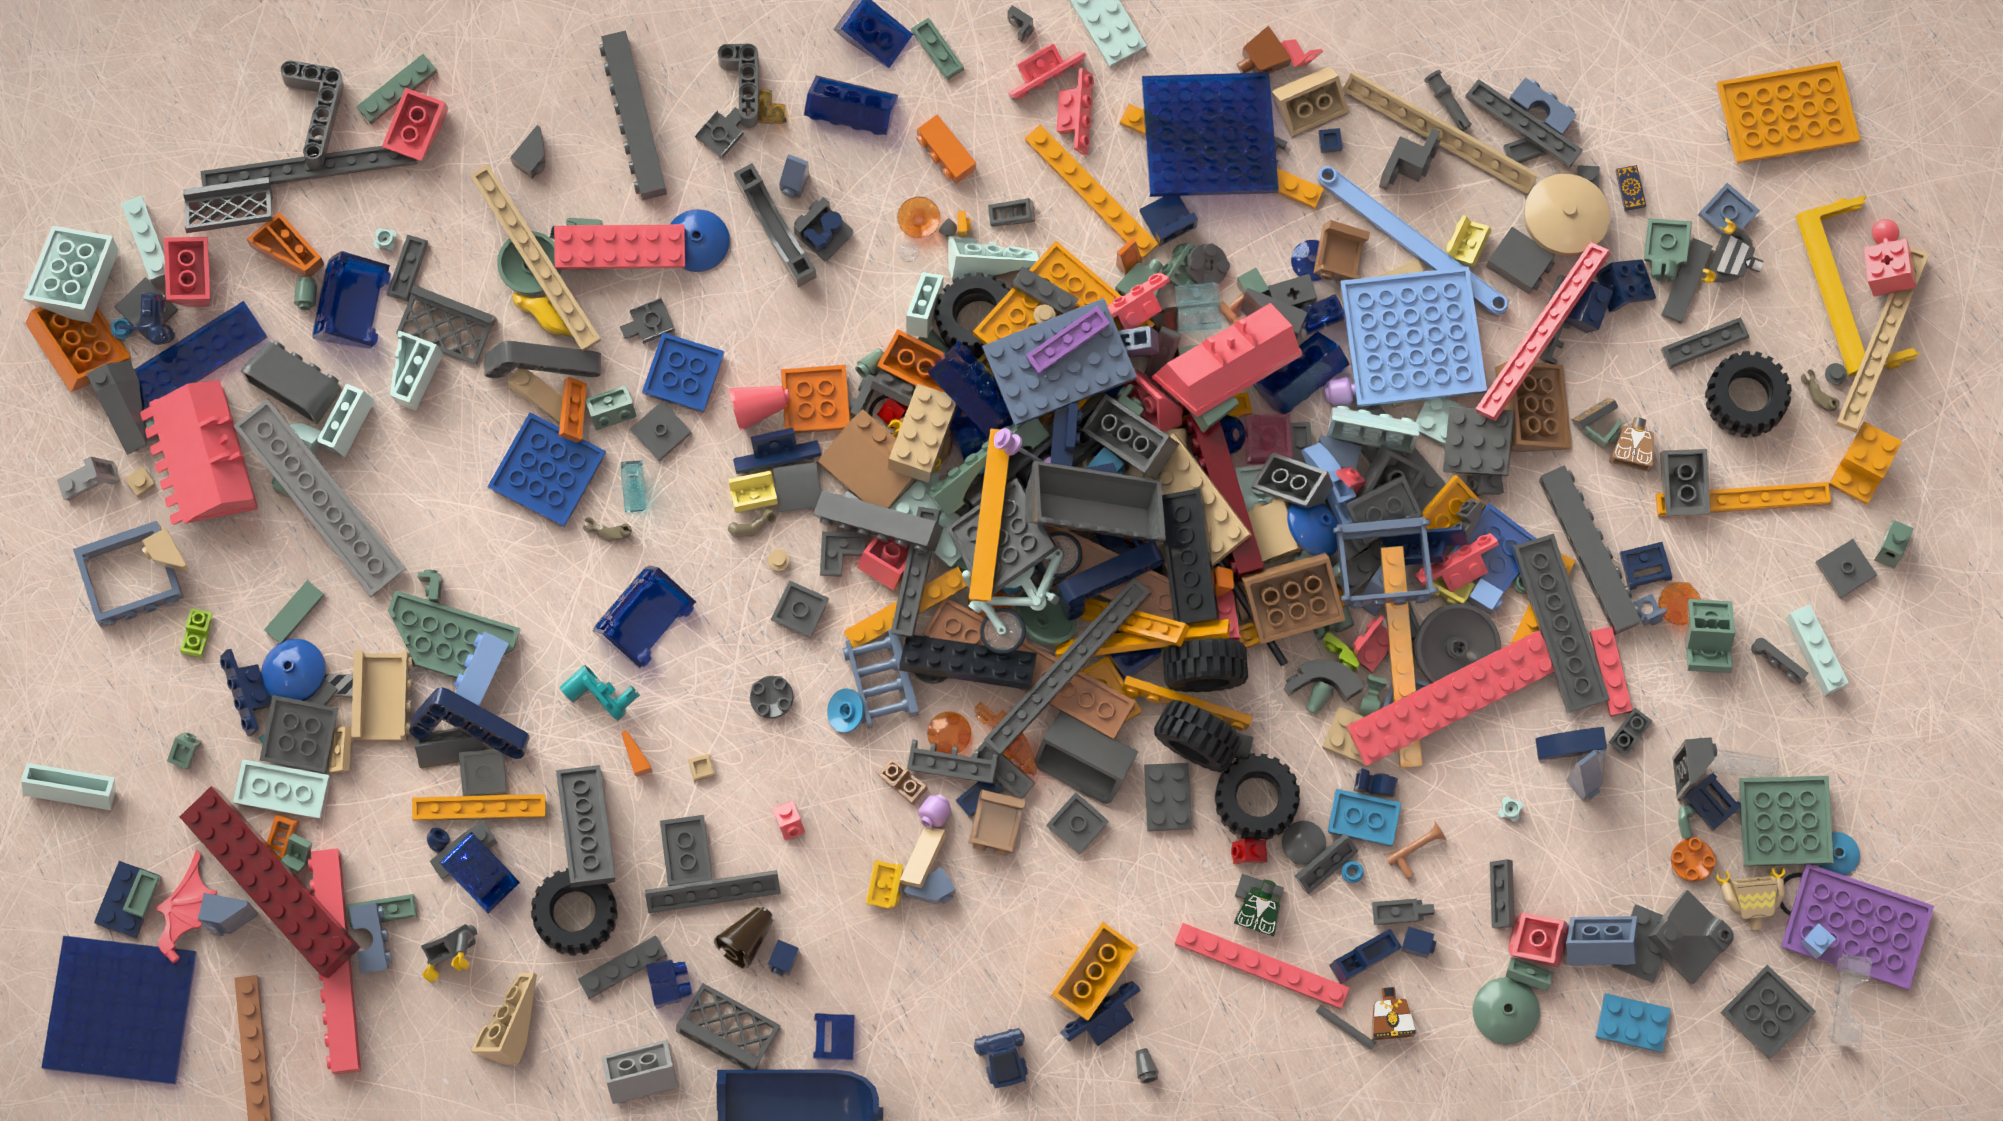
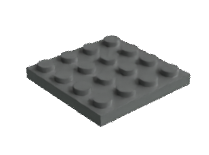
(1020, 542)

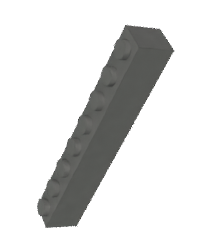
(633, 115)
(1590, 550)

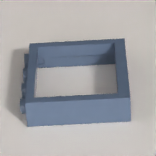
(113, 543)

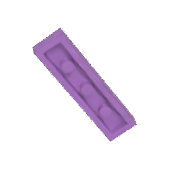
(1067, 340)

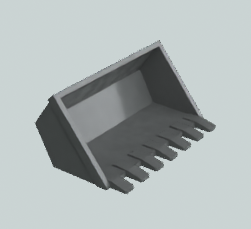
(1095, 502)

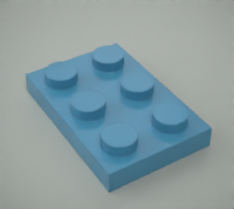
(1364, 817)
(1633, 1022)

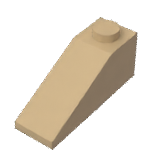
(537, 393)

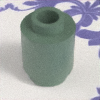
(305, 293)

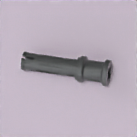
(1443, 92)

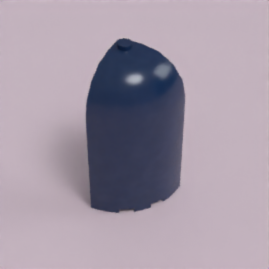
(796, 1096)

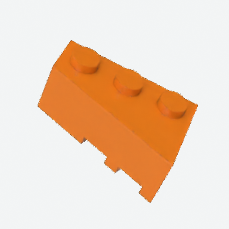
(286, 245)

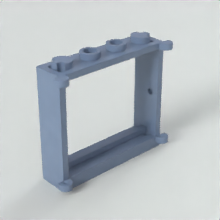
(1385, 529)

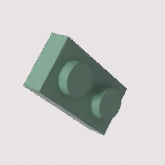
(1529, 974)

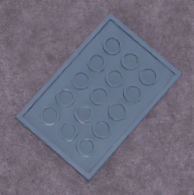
(1083, 373)

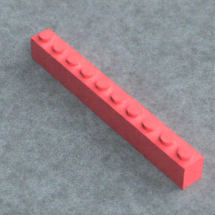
(338, 989)

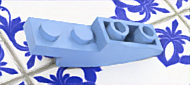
(1341, 494)

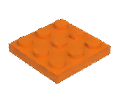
(816, 398)

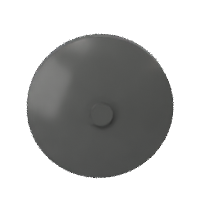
(1453, 639)

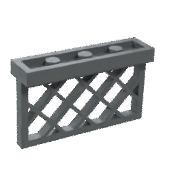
(226, 197)
(458, 310)
(722, 1046)

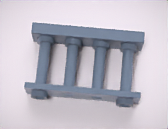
(901, 684)

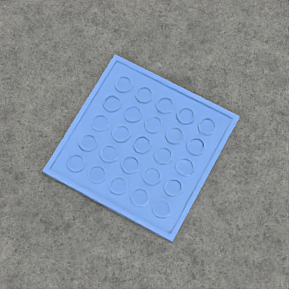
(1413, 336)

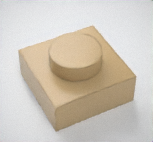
(140, 482)

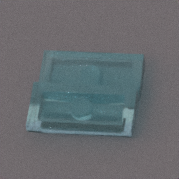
(1198, 306)

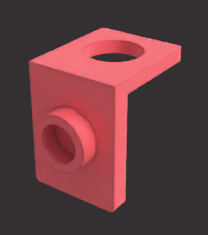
(1297, 56)
(1351, 478)

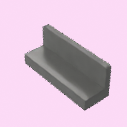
(444, 747)

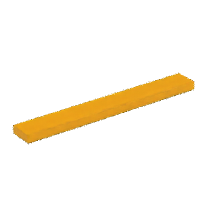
(1762, 497)
(989, 522)
(1129, 642)

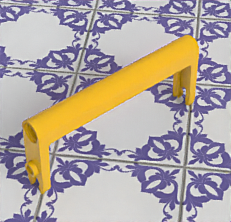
(1831, 286)

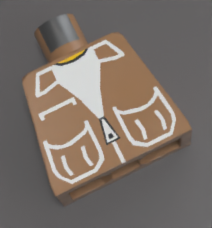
(1634, 446)

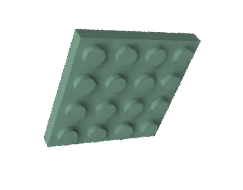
(1786, 821)

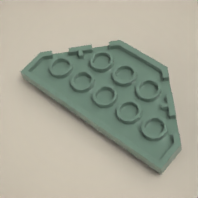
(442, 635)

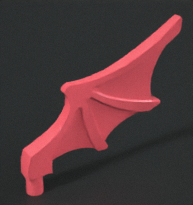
(182, 909)

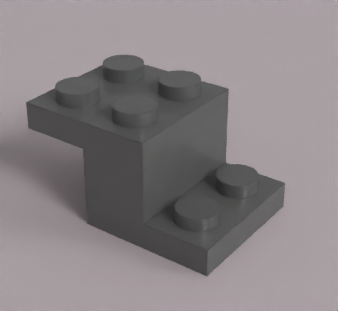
(1410, 159)

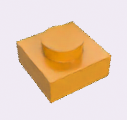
(964, 224)

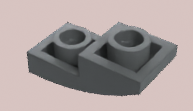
(1469, 515)
(1630, 731)

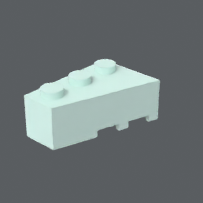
(413, 369)

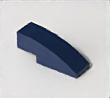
(1571, 743)
(1365, 956)

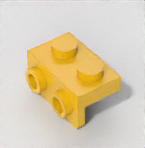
(884, 885)

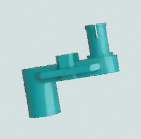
(585, 680)

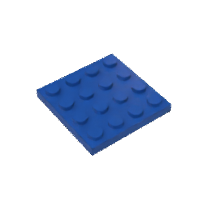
(546, 470)

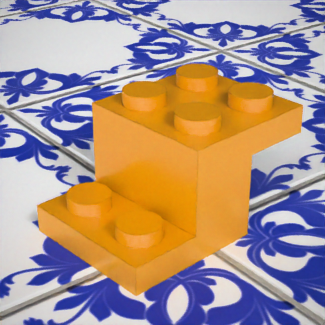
(1865, 463)

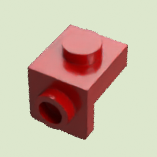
(892, 411)
(1249, 851)

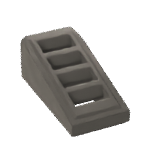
(1010, 205)

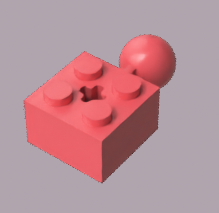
(1890, 262)

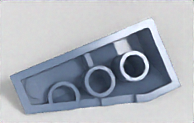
(1588, 775)

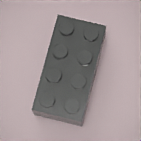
(1130, 436)

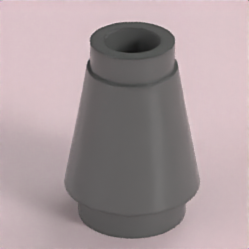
(1146, 1067)

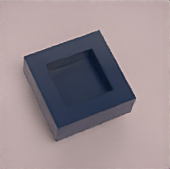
(1330, 140)

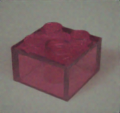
(1267, 435)

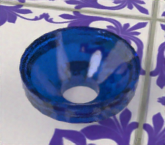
(1229, 424)

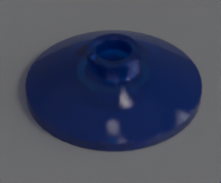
(1300, 259)

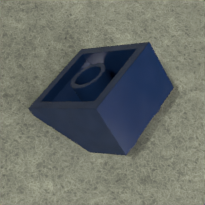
(1590, 308)

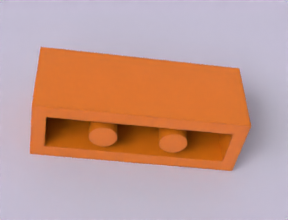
(945, 149)

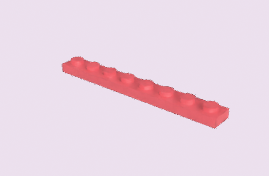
(1261, 966)

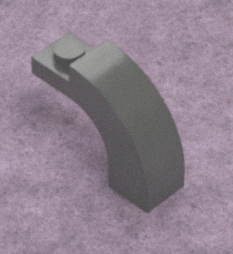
(1329, 672)

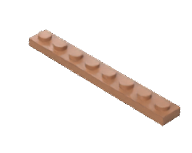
(253, 1048)

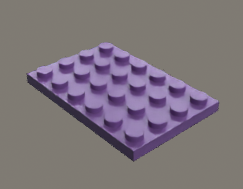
(1862, 920)

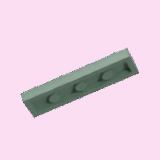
(392, 91)

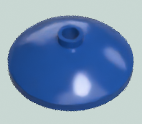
(713, 243)
(1313, 528)
(302, 678)

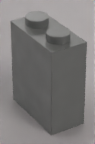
(1521, 261)

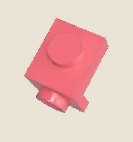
(788, 820)

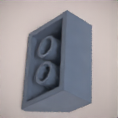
(224, 914)
(1602, 940)

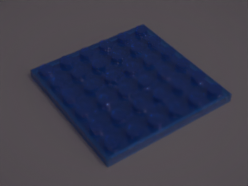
(1209, 134)
(118, 1010)

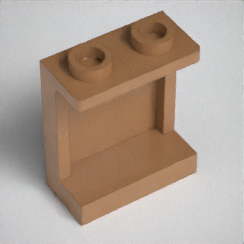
(1339, 251)
(996, 822)

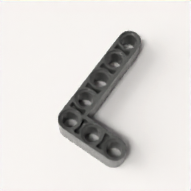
(321, 109)
(540, 357)

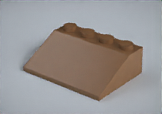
(1540, 410)
(861, 460)
(1293, 598)

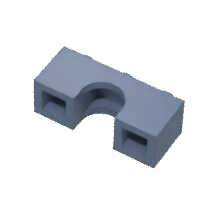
(1530, 95)
(376, 956)

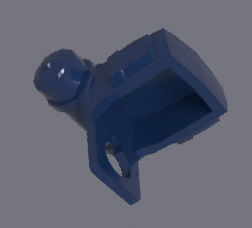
(152, 319)
(1003, 1057)

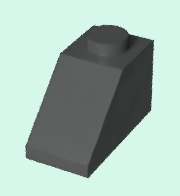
(530, 154)

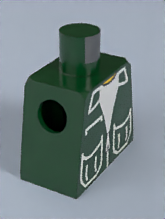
(1260, 909)

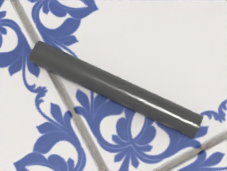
(1350, 1030)

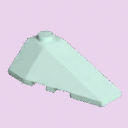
(972, 257)

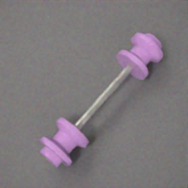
(1012, 444)

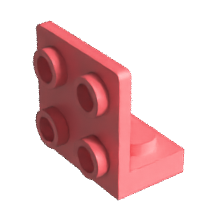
(1373, 646)

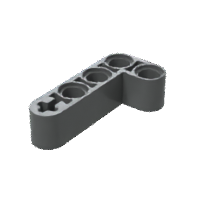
(746, 85)

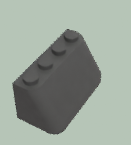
(292, 381)
(1084, 758)

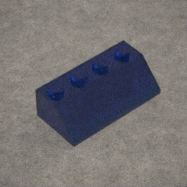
(850, 105)
(1303, 376)

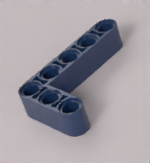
(1105, 576)
(471, 719)

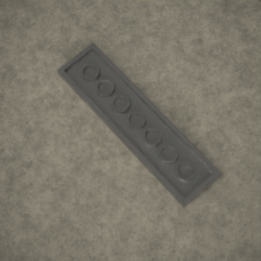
(1560, 623)

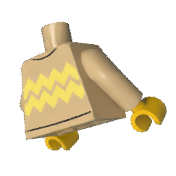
(1754, 896)

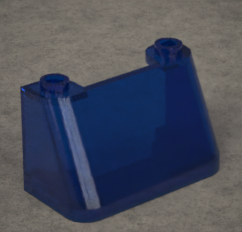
(349, 300)
(643, 615)

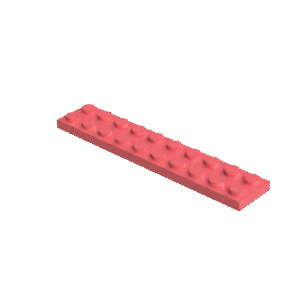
(1451, 698)

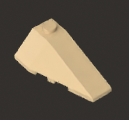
(508, 1030)

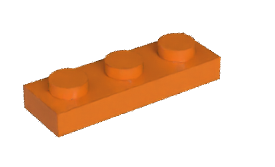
(572, 409)

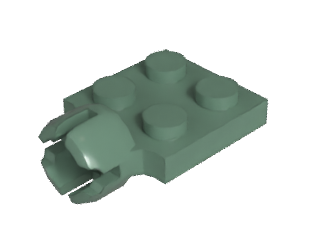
(1667, 247)

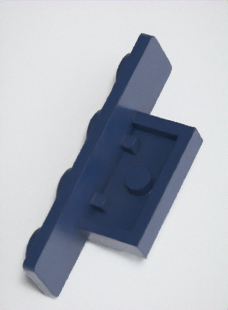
(1065, 434)
(774, 450)
(1437, 539)
(247, 690)
(1108, 1017)

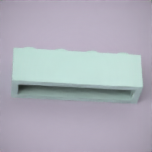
(146, 238)
(1817, 650)
(68, 786)

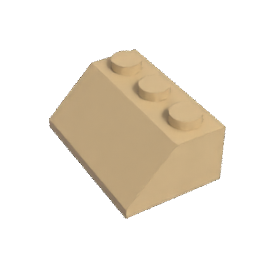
(1310, 101)

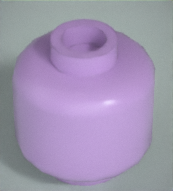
(1340, 392)
(934, 811)

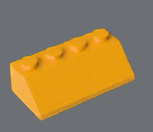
(1094, 971)

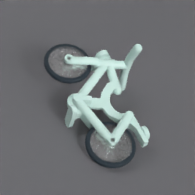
(1004, 628)

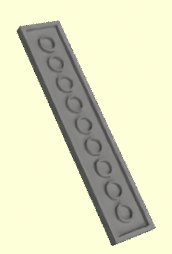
(319, 497)

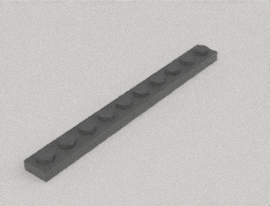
(296, 169)
(1067, 666)

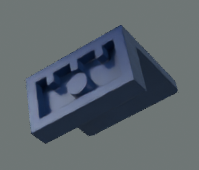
(1168, 218)
(1627, 281)

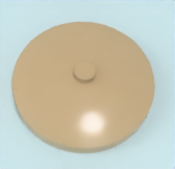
(1566, 214)

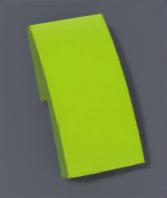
(196, 633)
(1346, 656)

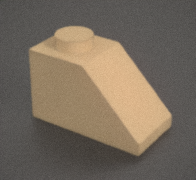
(164, 551)

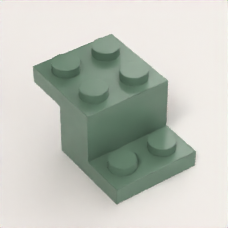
(1709, 636)

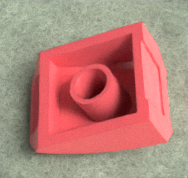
(1539, 939)

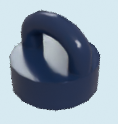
(437, 839)

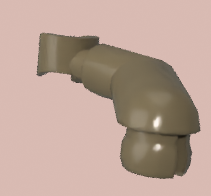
(1818, 397)
(745, 530)
(610, 534)

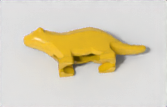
(543, 312)

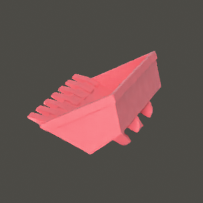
(1230, 360)
(199, 453)

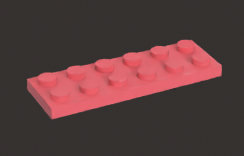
(619, 246)

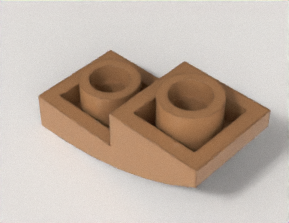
(902, 781)

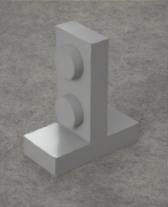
(87, 477)

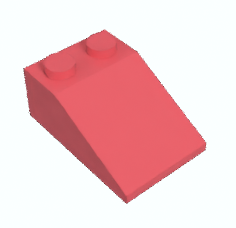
(415, 124)
(884, 562)

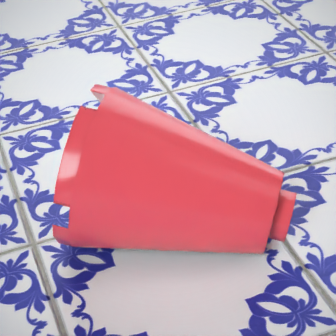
(757, 403)

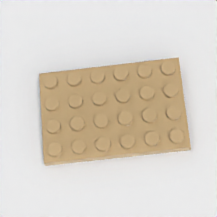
(1223, 524)

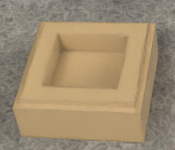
(701, 767)

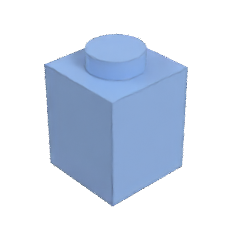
(1486, 597)
(1817, 941)

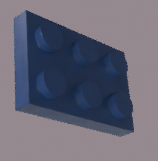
(111, 909)

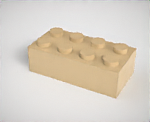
(922, 433)

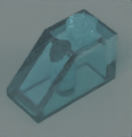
(633, 486)

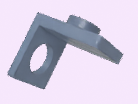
(1656, 615)

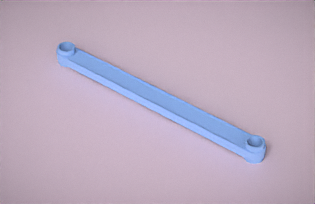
(1406, 235)

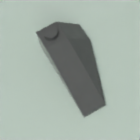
(120, 397)

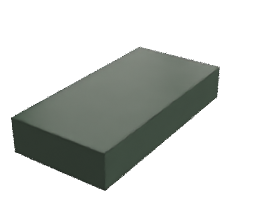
(142, 893)

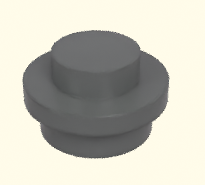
(1835, 373)

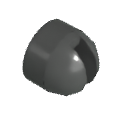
(948, 228)

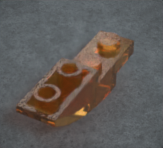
(1020, 748)

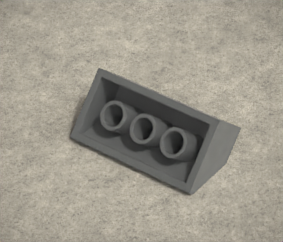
(1691, 762)

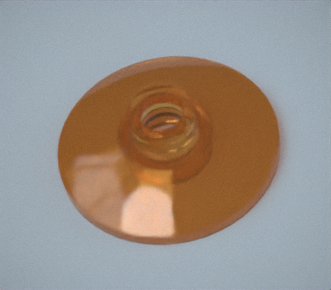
(915, 208)

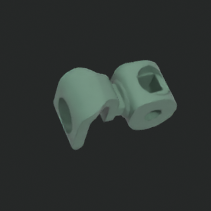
(1338, 627)
(1370, 702)

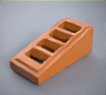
(1128, 256)
(1223, 580)
(638, 761)
(276, 827)

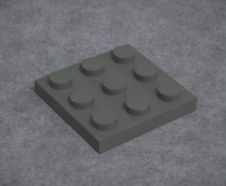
(1478, 443)
(299, 734)
(1768, 1012)

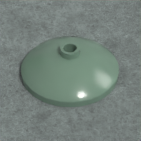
(514, 269)
(1047, 625)
(1505, 1026)

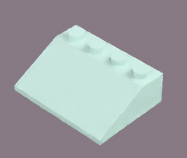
(72, 272)
(1373, 430)

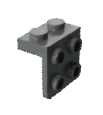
(812, 221)

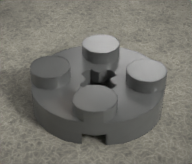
(1210, 253)

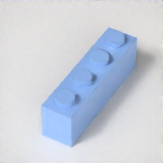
(480, 667)

